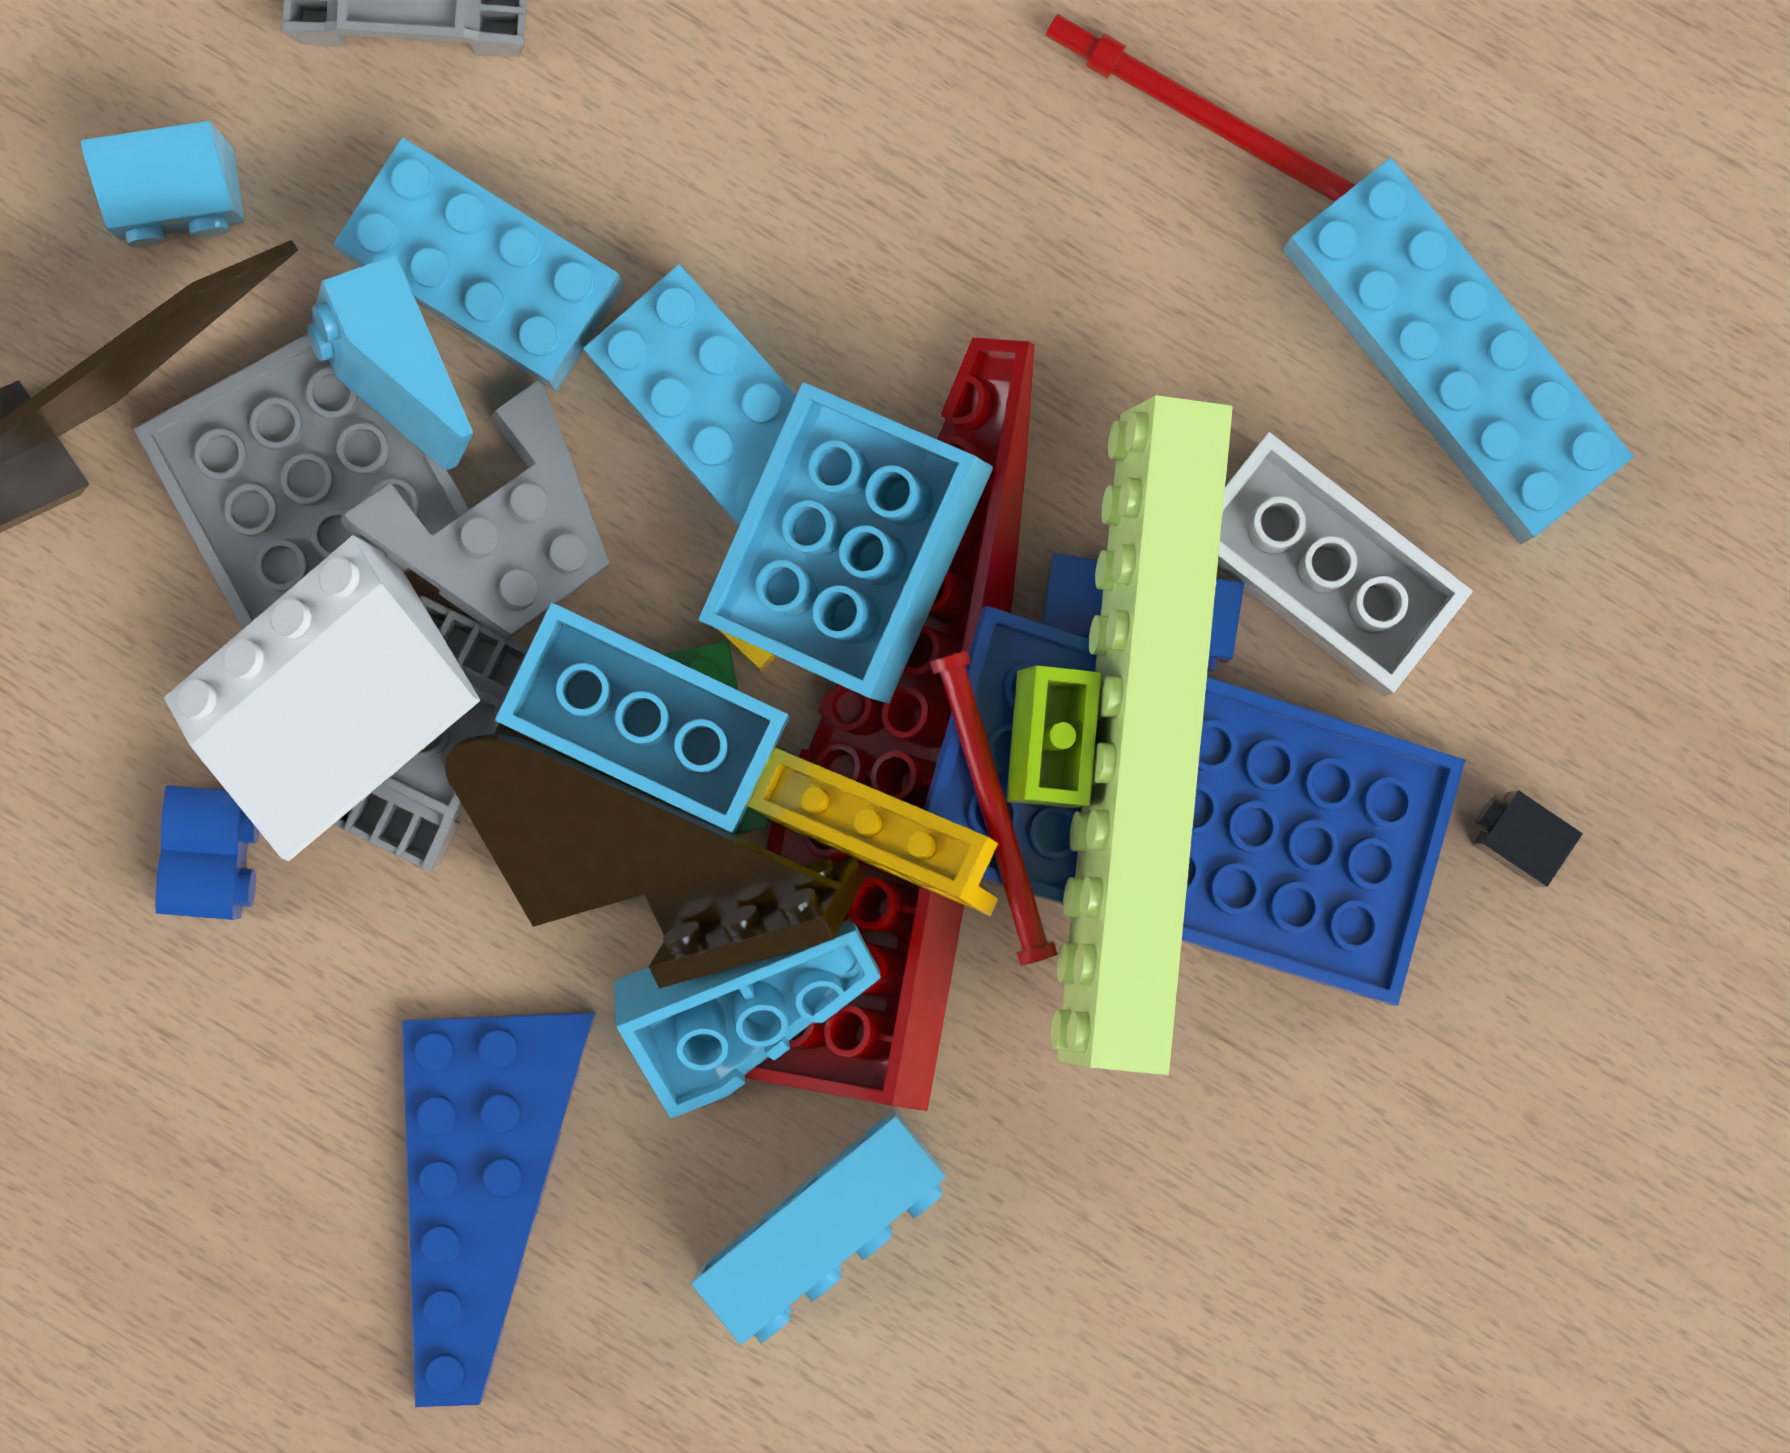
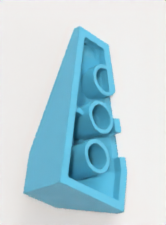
(714, 1029)

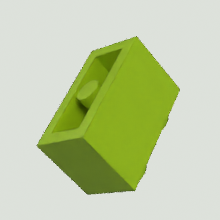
(1053, 737)

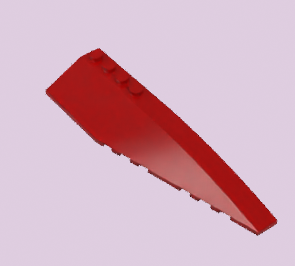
(890, 1034)

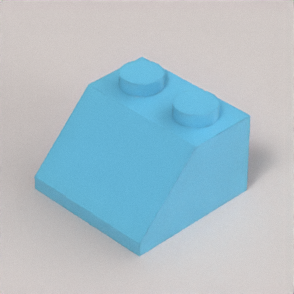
(165, 182)

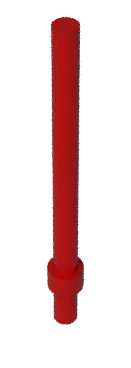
(1108, 57)

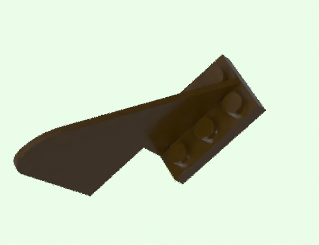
(588, 841)

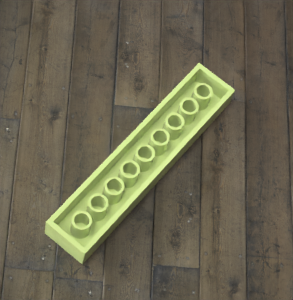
(1148, 736)

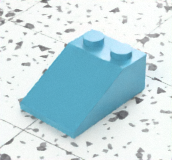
(387, 357)

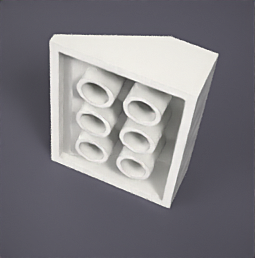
(322, 696)

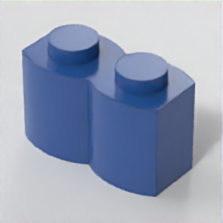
(204, 855)

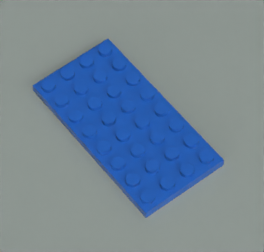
(1303, 831)

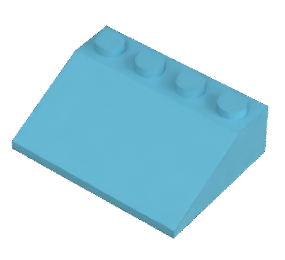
(846, 543)

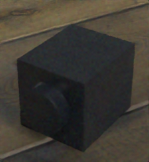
(1525, 837)

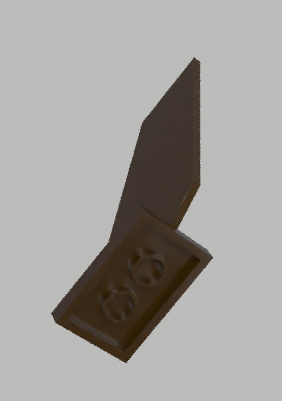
(33, 461)

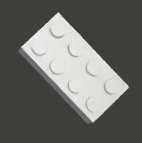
(1333, 567)

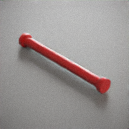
(994, 808)

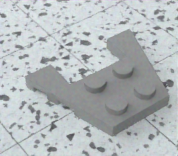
(514, 548)

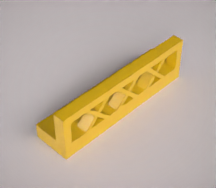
(876, 829)

